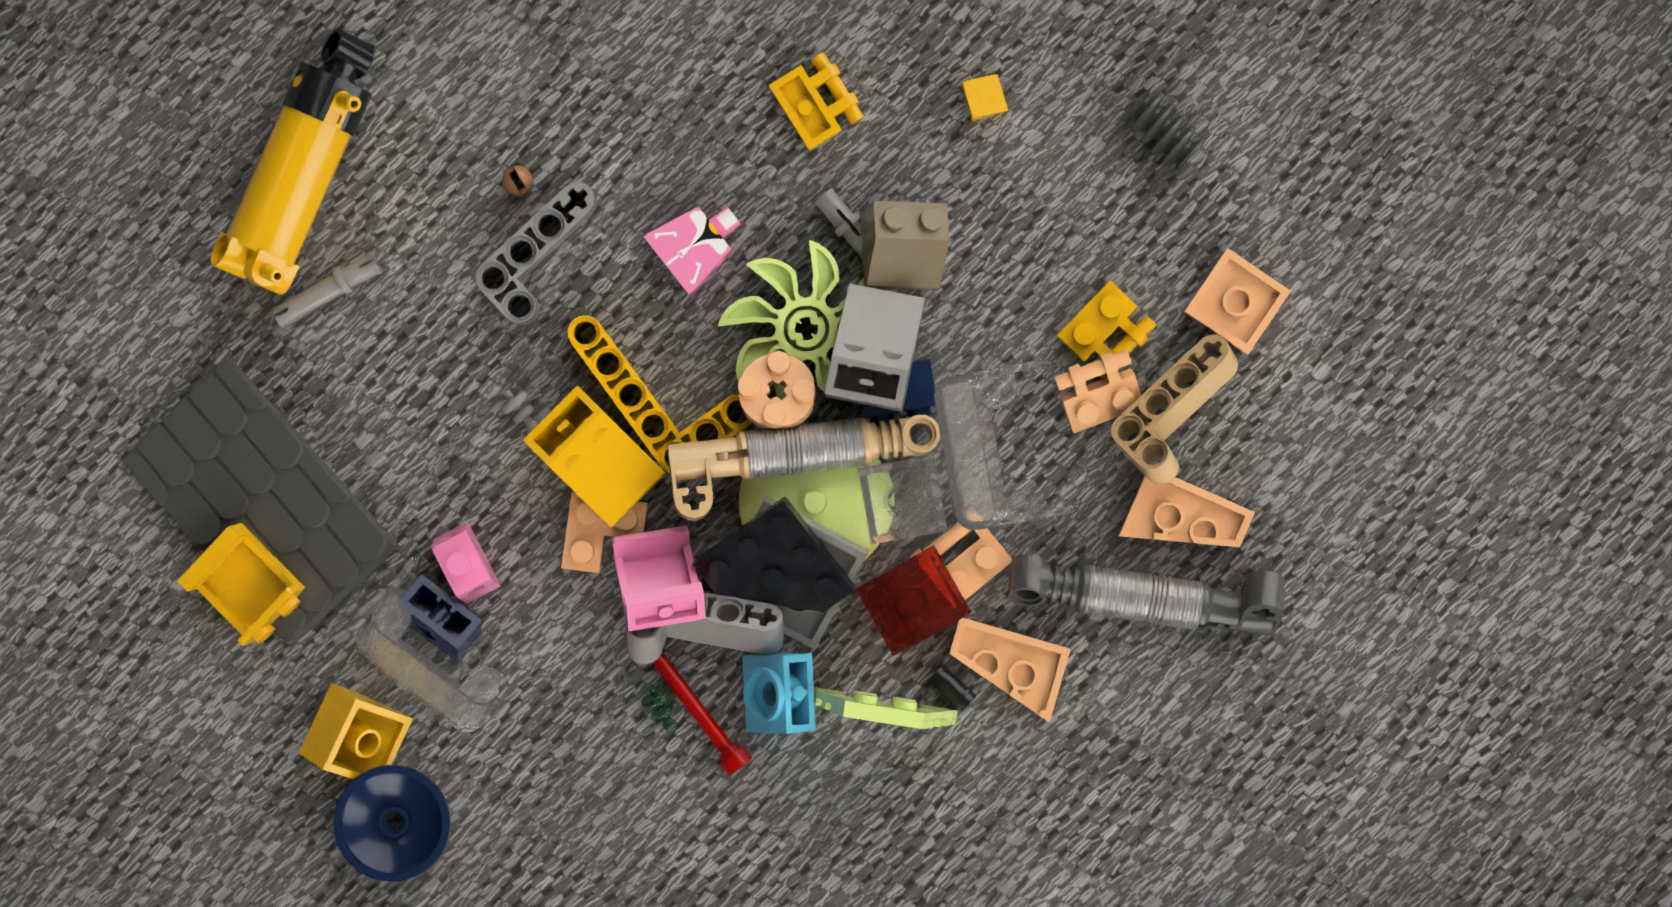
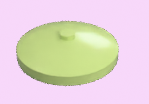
(823, 496)

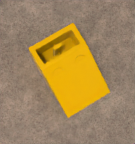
(594, 456)

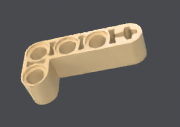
(1180, 405)

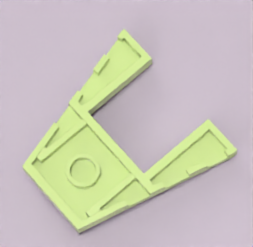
(899, 712)

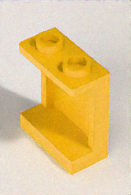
(244, 583)

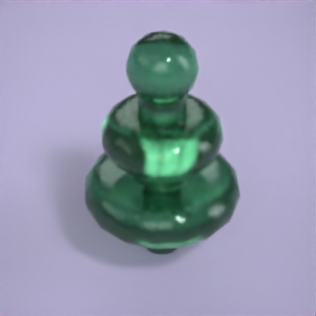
(661, 709)

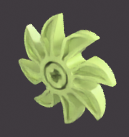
(784, 280)

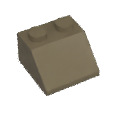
(904, 244)

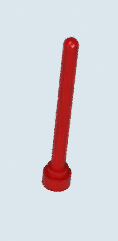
(731, 754)

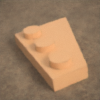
(1185, 514)

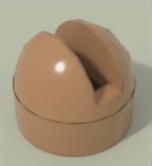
(525, 177)

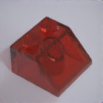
(913, 600)

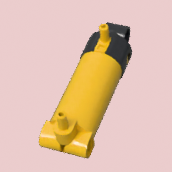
(297, 166)

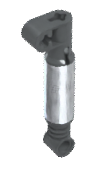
(1150, 597)

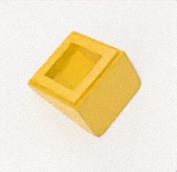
(984, 97)

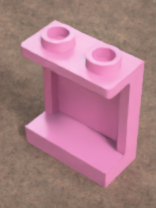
(658, 578)

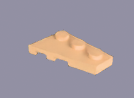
(1013, 662)

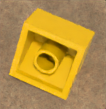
(353, 733)

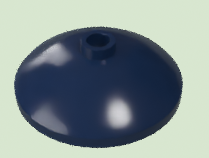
(365, 830)

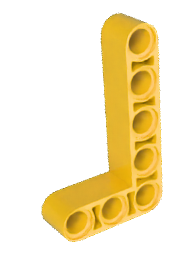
(648, 405)

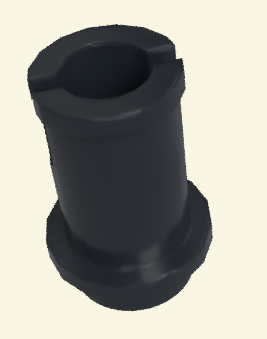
(952, 688)

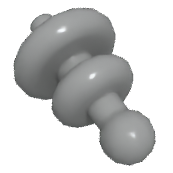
(522, 412)

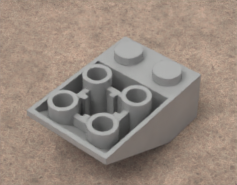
(874, 347)

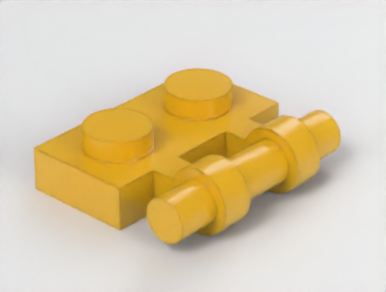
(805, 106)
(1100, 319)

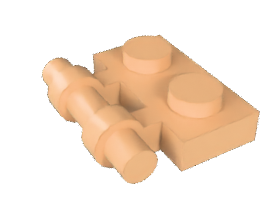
(1102, 399)

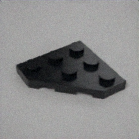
(776, 562)

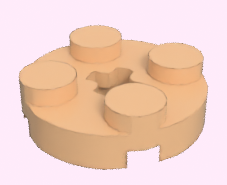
(777, 370)

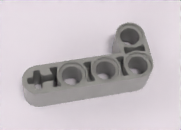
(541, 247)
(728, 624)

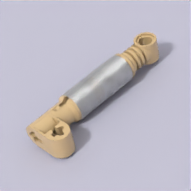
(790, 451)

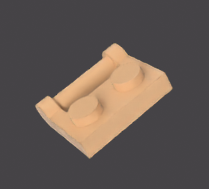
(975, 564)

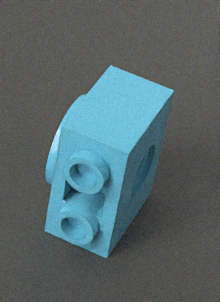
(779, 693)

